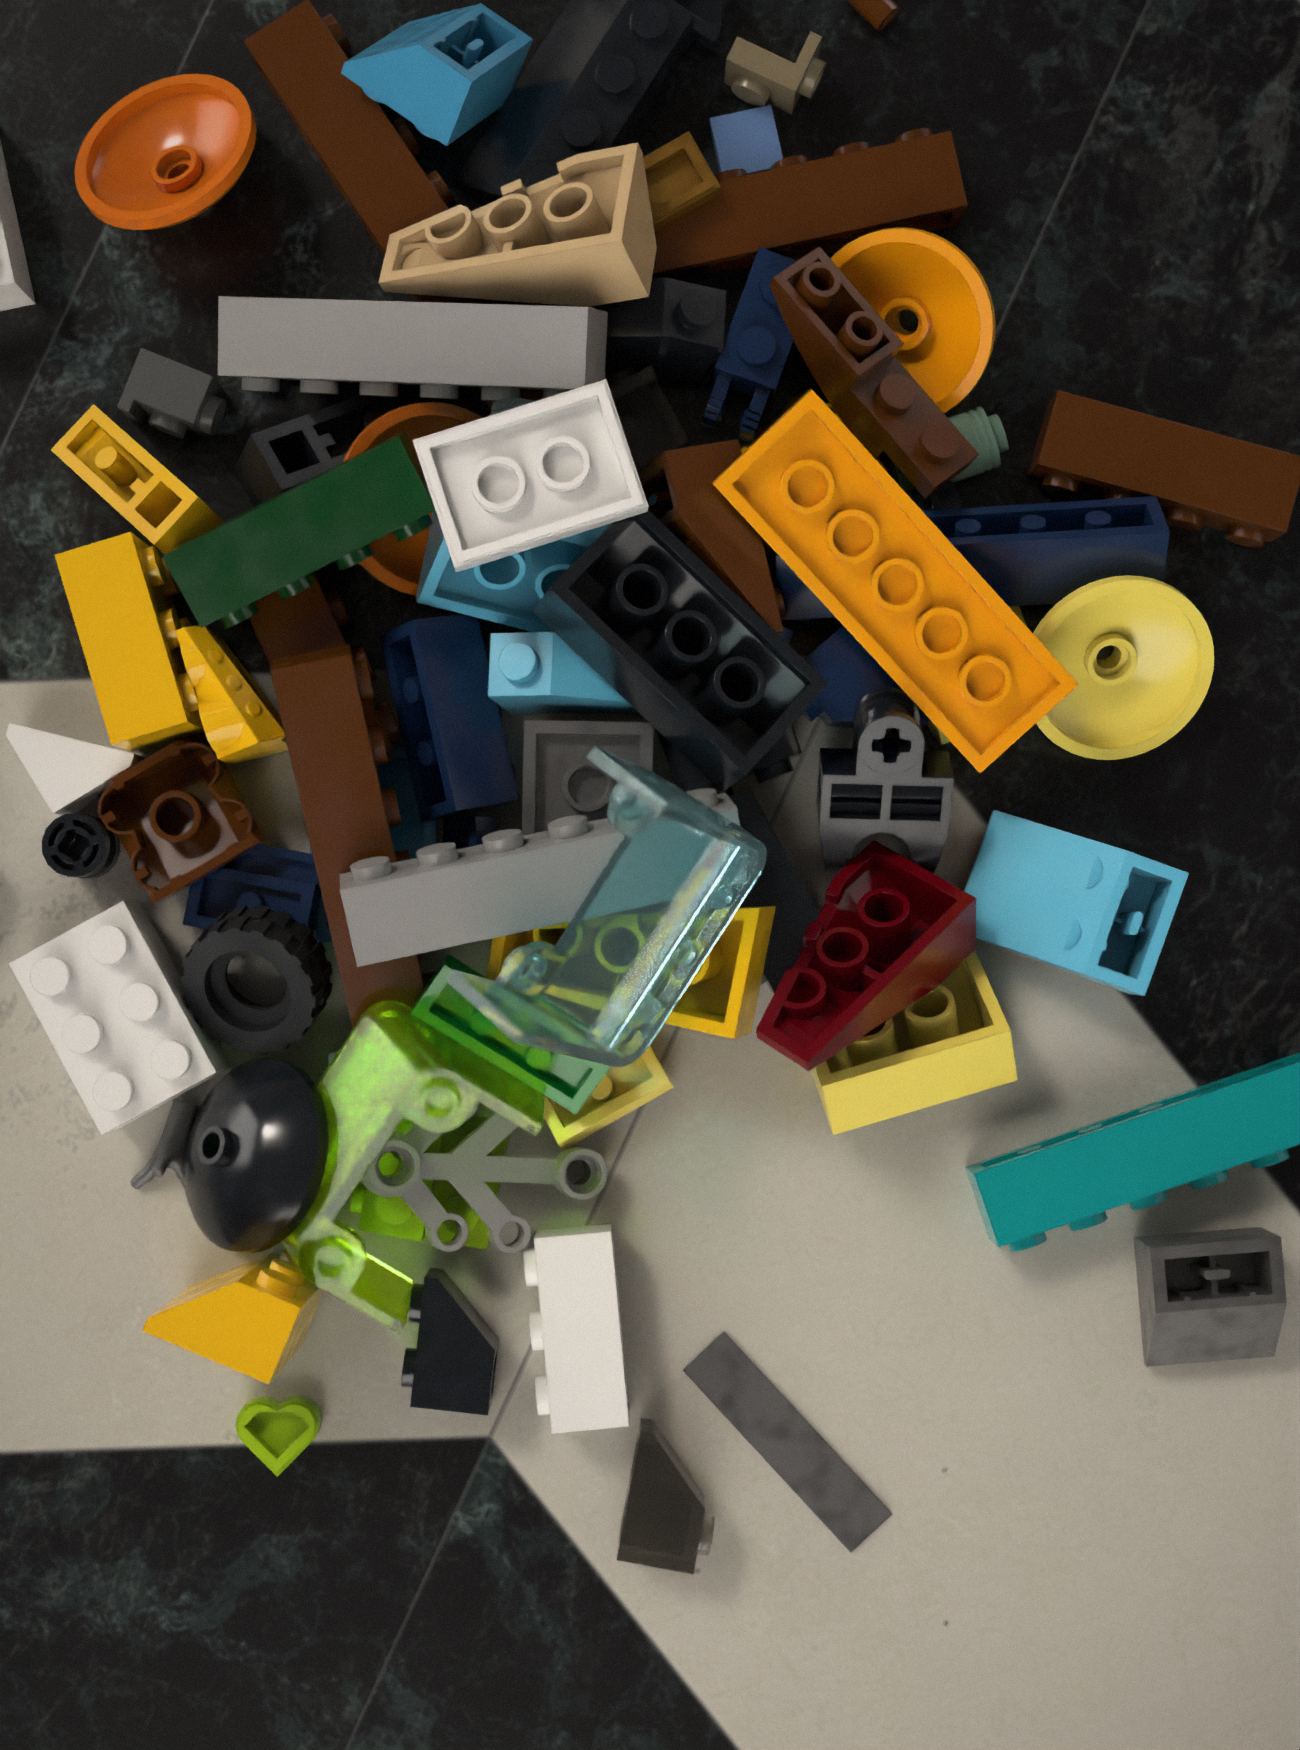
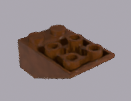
(697, 513)

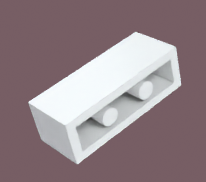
(578, 1328)

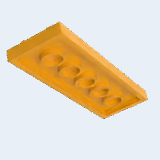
(894, 581)

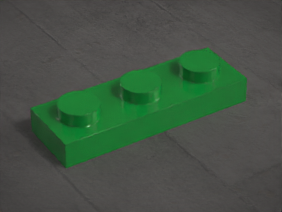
(554, 1075)

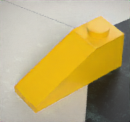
(134, 482)

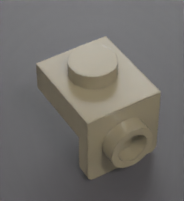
(767, 78)

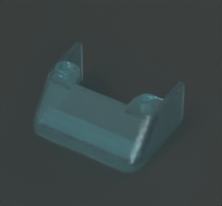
(636, 932)

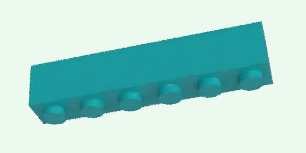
(1140, 1155)

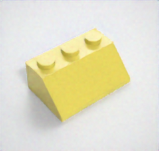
(922, 1056)

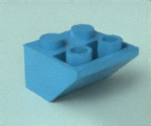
(443, 69)

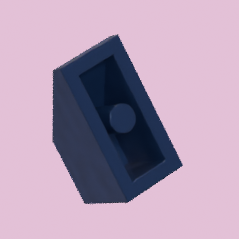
(850, 677)

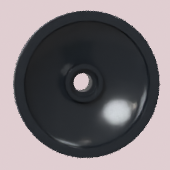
(256, 1155)

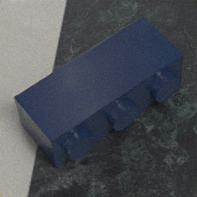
(447, 718)

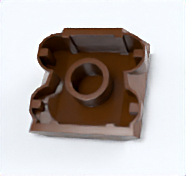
(178, 816)

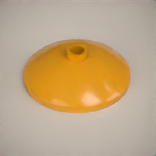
(945, 291)

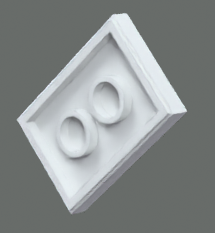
(531, 475)

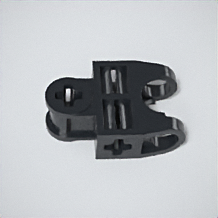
(884, 784)

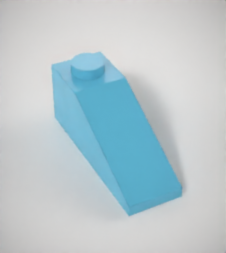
(546, 677)

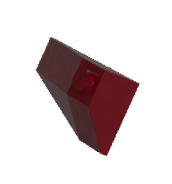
(872, 952)

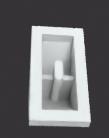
(67, 769)

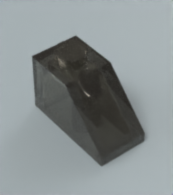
(663, 1508)

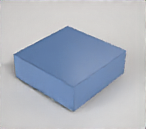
(746, 140)

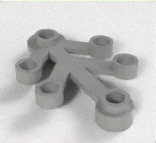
(468, 1169)

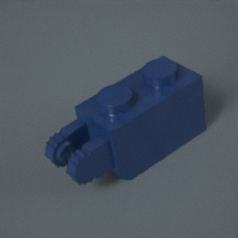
(754, 348)

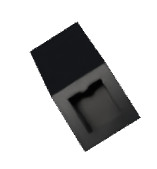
(454, 1350)

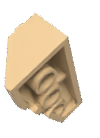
(556, 242)

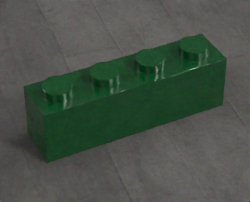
(303, 531)

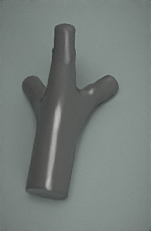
(171, 1146)

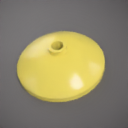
(1146, 684)

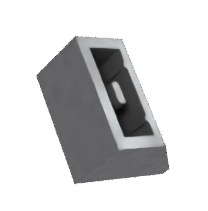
(1210, 1295)

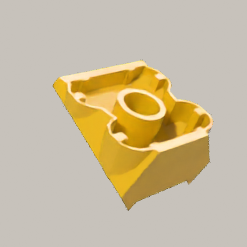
(231, 705)

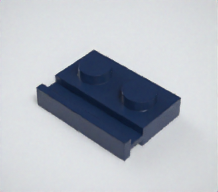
(259, 877)

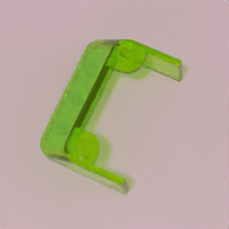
(381, 1074)

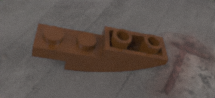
(857, 370)

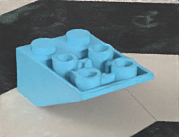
(1073, 901)

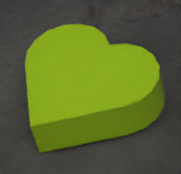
(277, 1429)

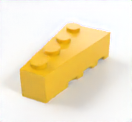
(723, 991)

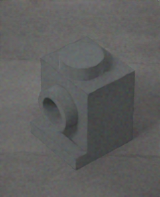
(173, 396)

